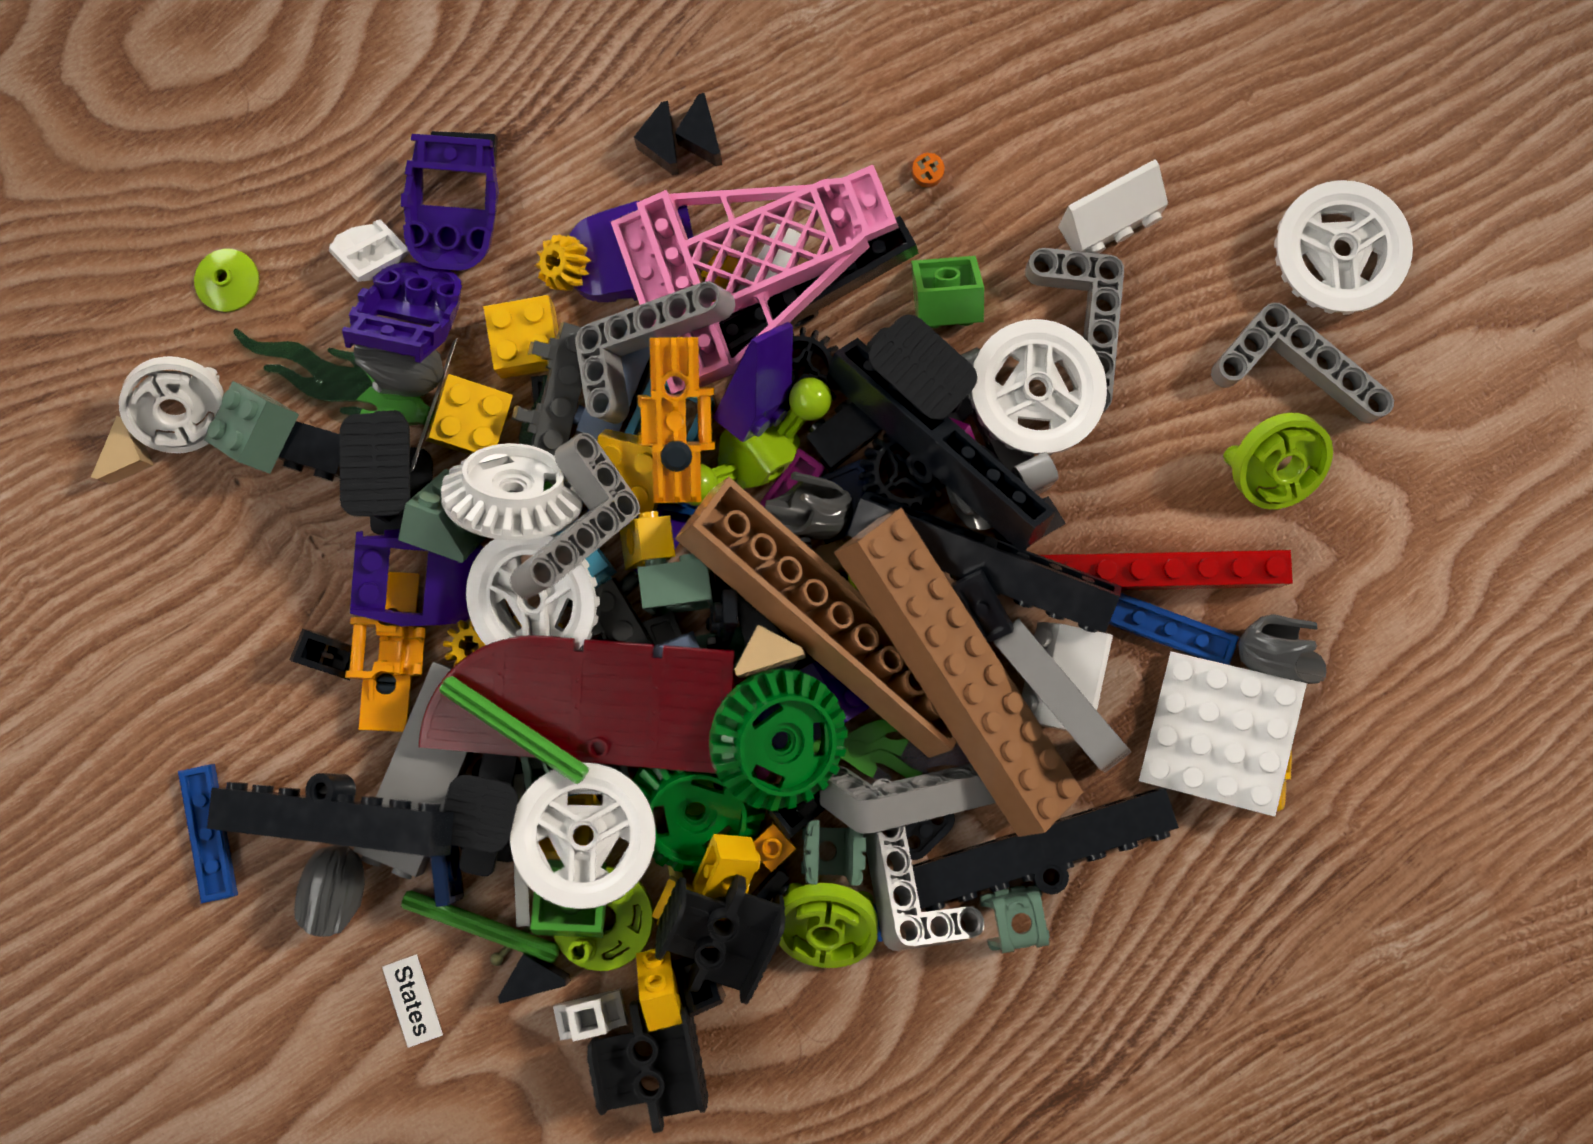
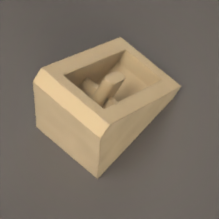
(121, 455)
(766, 652)

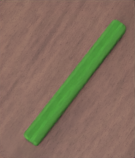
(514, 730)
(481, 926)

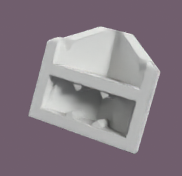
(368, 250)

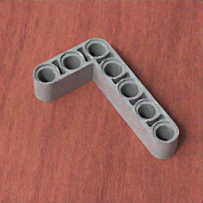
(1097, 288)
(638, 322)
(1305, 361)
(1035, 471)
(609, 506)
(1062, 697)
(902, 801)
(908, 912)

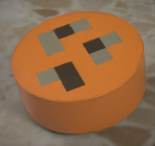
(928, 170)

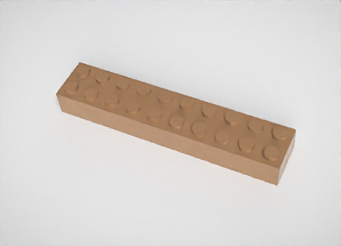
(812, 608)
(959, 673)

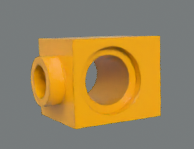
(773, 846)

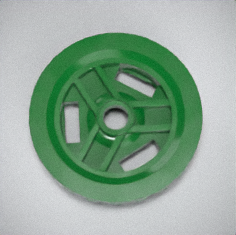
(739, 746)
(684, 843)

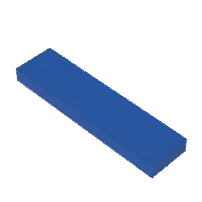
(1173, 630)
(208, 846)

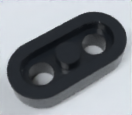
(928, 834)

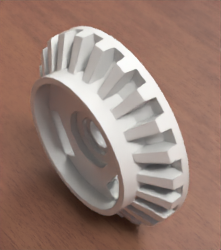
(1375, 227)
(1037, 348)
(503, 497)
(490, 586)
(546, 813)

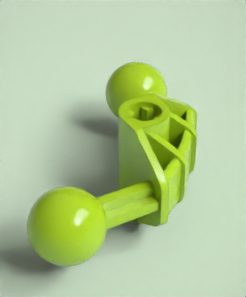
(769, 455)

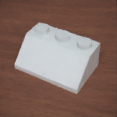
(1115, 210)
(1080, 656)

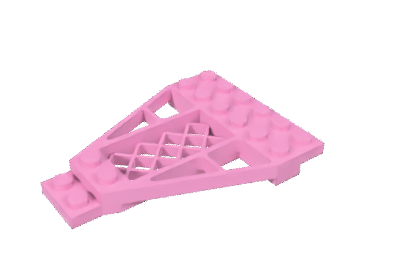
(666, 261)

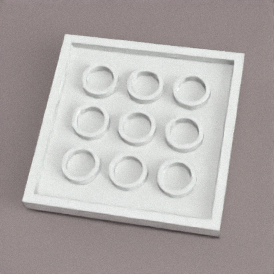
(1223, 733)

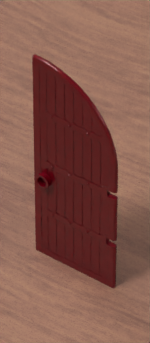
(593, 703)

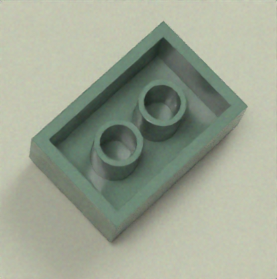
(676, 585)

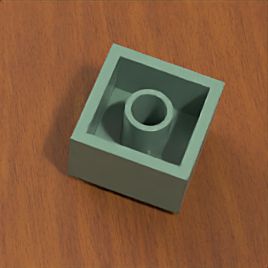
(251, 427)

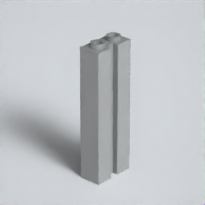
(417, 776)

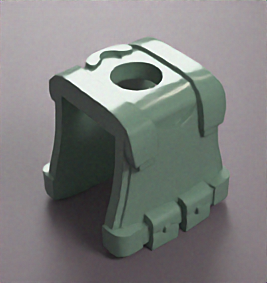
(848, 857)
(1008, 904)

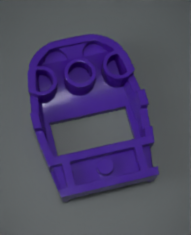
(449, 235)
(607, 270)
(409, 294)
(443, 591)

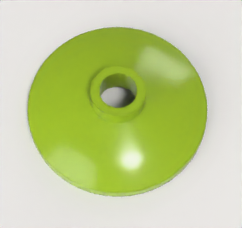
(236, 289)

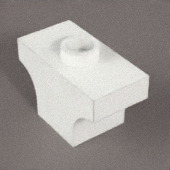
(590, 1015)

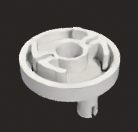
(197, 393)

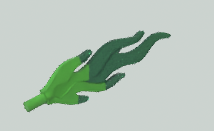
(333, 381)

